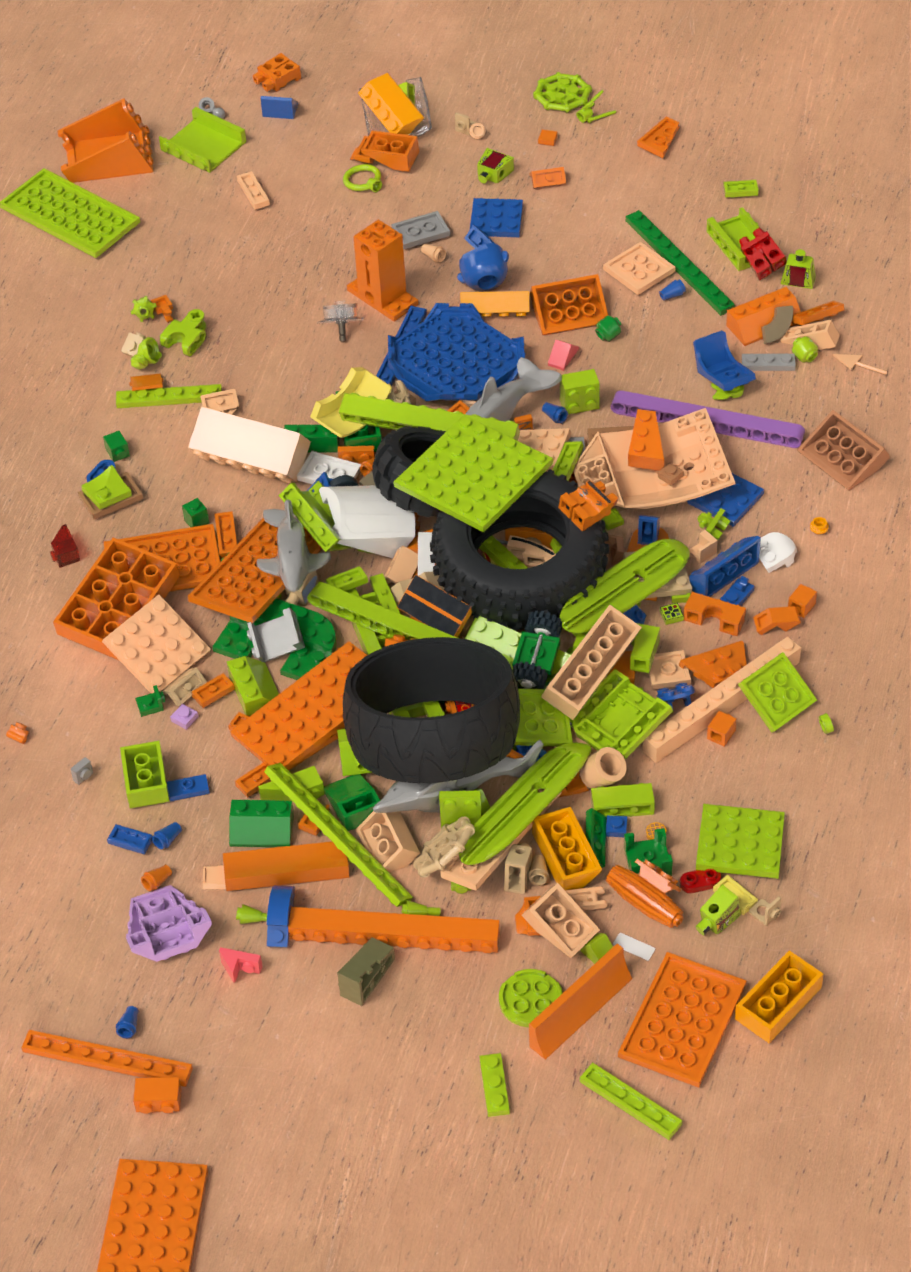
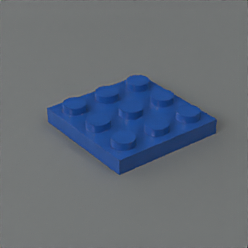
(497, 216)
(734, 499)

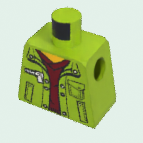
(719, 911)

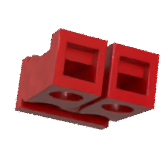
(759, 247)

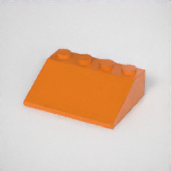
(568, 304)

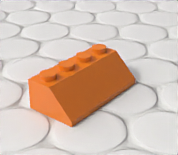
(748, 318)

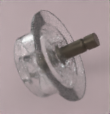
(340, 314)

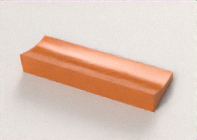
(284, 866)
(579, 1002)

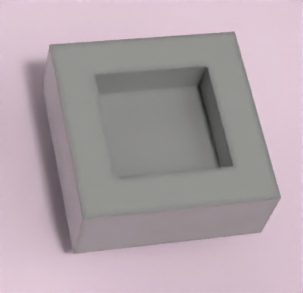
(81, 770)

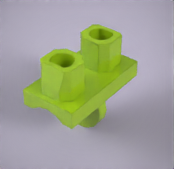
(719, 520)

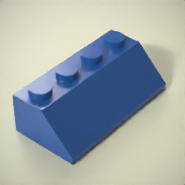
(726, 566)

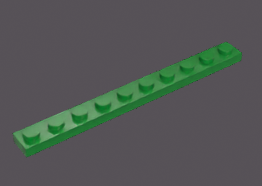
(682, 263)

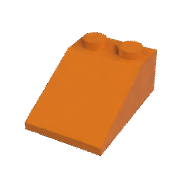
(392, 149)

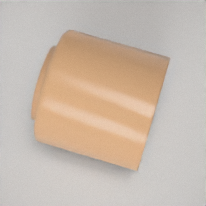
(603, 768)

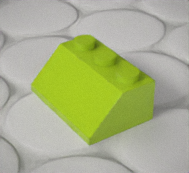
(252, 683)

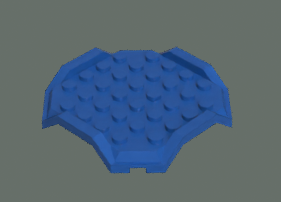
(453, 355)

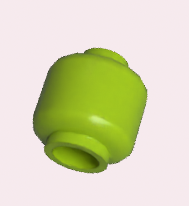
(805, 349)

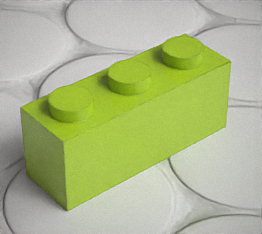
(624, 800)

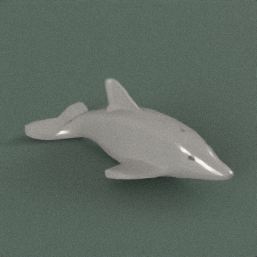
(502, 400)
(293, 557)
(425, 796)

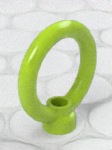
(372, 184)

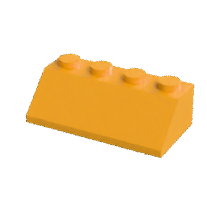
(391, 105)
(498, 302)
(565, 849)

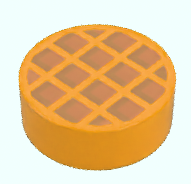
(651, 828)

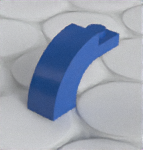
(278, 915)

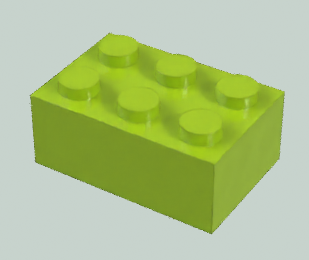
(144, 774)

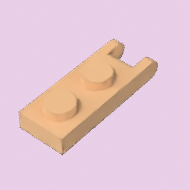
(587, 898)

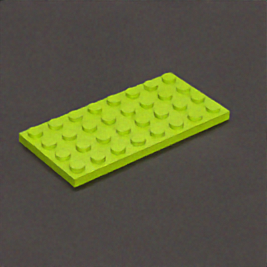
(69, 212)

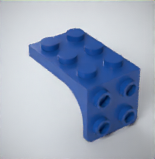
(717, 363)

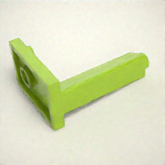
(456, 805)

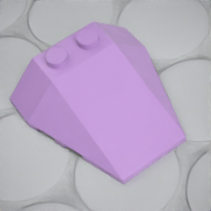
(165, 924)

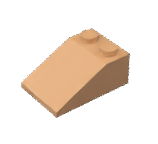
(561, 920)

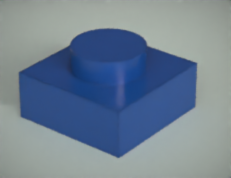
(616, 826)

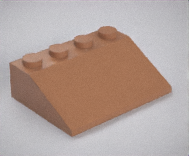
(843, 451)

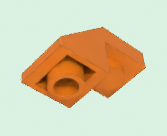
(778, 616)

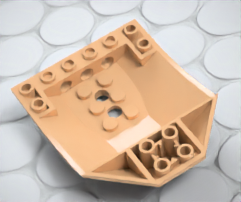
(684, 442)

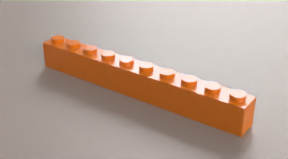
(394, 929)

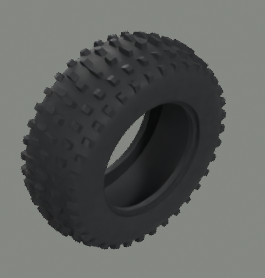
(512, 594)

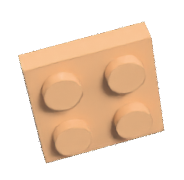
(666, 670)

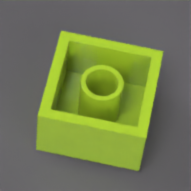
(580, 391)

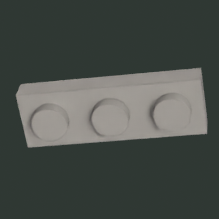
(769, 362)

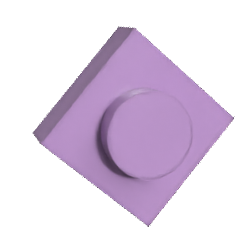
(184, 716)

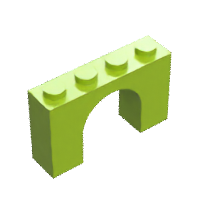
(644, 647)

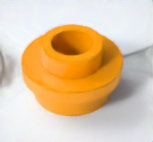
(819, 525)

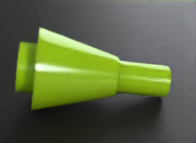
(419, 909)
(250, 915)

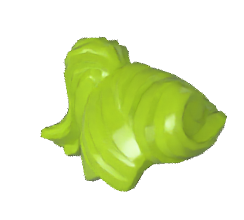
(147, 353)

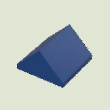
(278, 107)

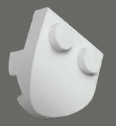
(776, 551)

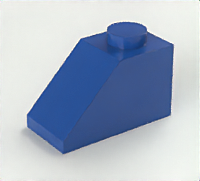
(648, 529)

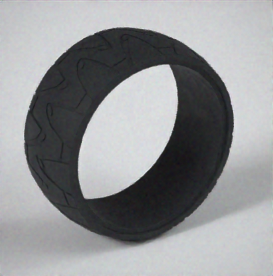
(437, 746)

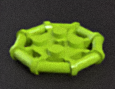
(556, 90)

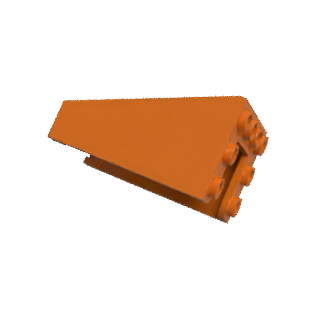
(107, 145)

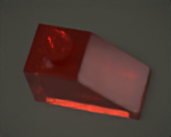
(64, 548)

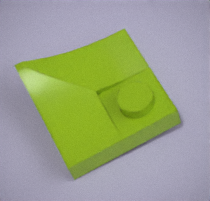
(106, 488)

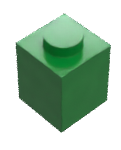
(116, 446)
(195, 513)

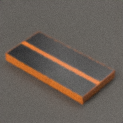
(434, 607)

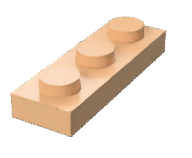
(253, 190)

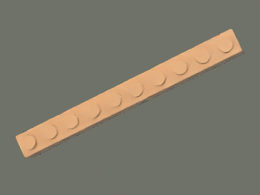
(701, 712)

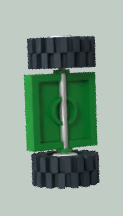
(537, 650)

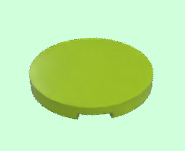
(527, 995)

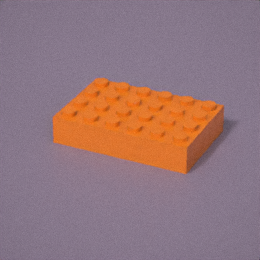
(112, 592)

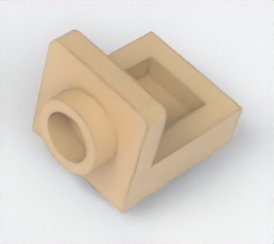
(132, 343)

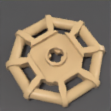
(444, 847)

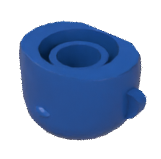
(484, 267)

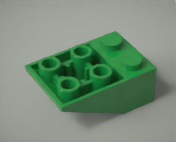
(351, 800)

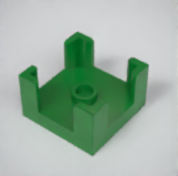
(651, 850)

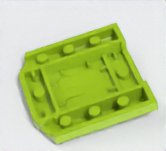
(619, 715)

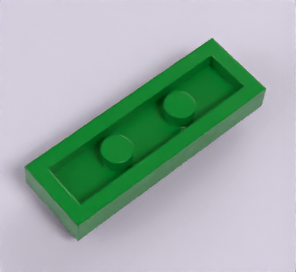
(596, 834)

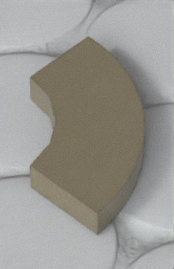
(779, 324)

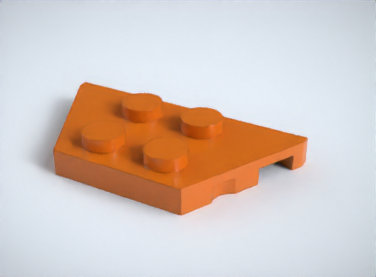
(716, 664)

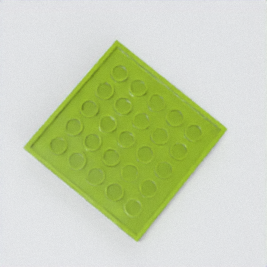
(473, 473)

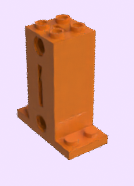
(381, 271)

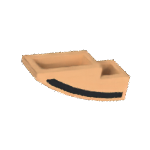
(528, 551)

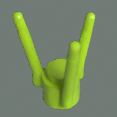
(586, 112)

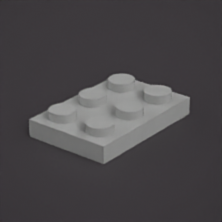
(422, 229)

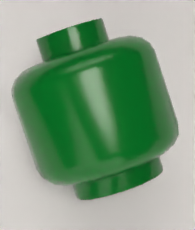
(608, 328)

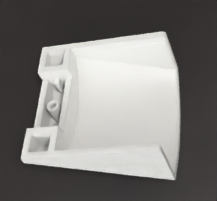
(368, 519)

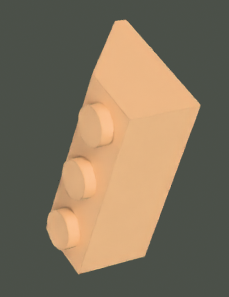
(388, 840)

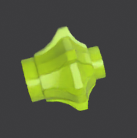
(143, 308)

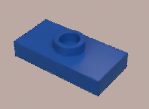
(188, 787)
(130, 839)

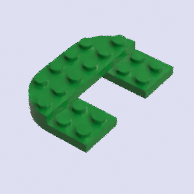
(315, 629)

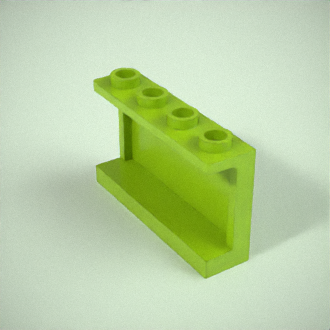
(729, 232)

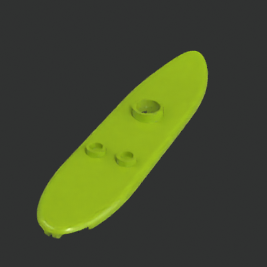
(618, 587)
(523, 803)

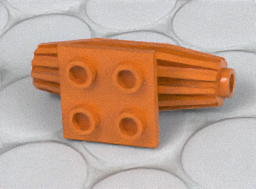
(648, 891)

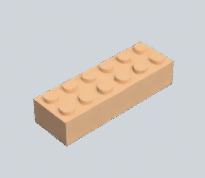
(591, 662)

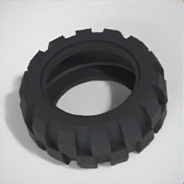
(394, 455)

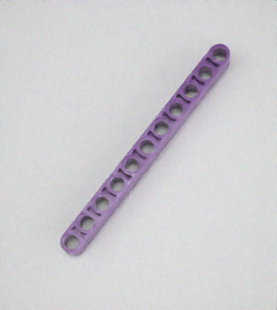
(723, 421)

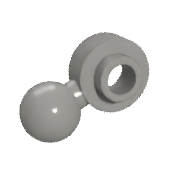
(219, 112)

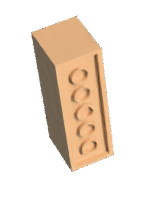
(249, 445)

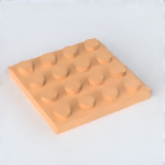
(156, 645)

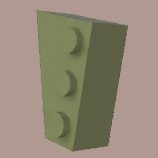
(365, 970)

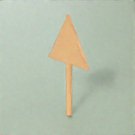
(852, 360)

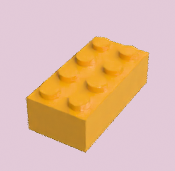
(779, 996)

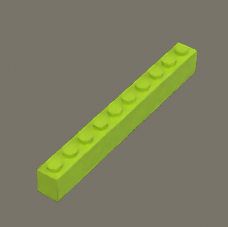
(395, 415)

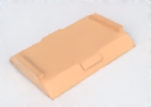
(213, 877)

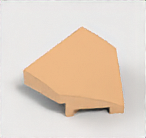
(221, 401)

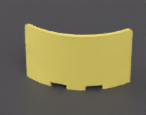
(358, 381)

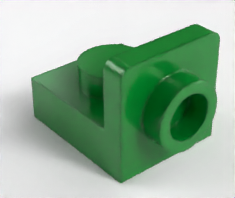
(150, 703)

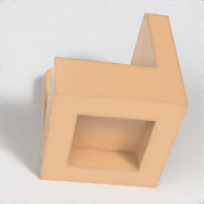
(706, 548)

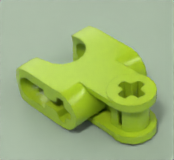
(188, 332)

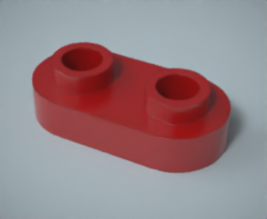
(700, 882)

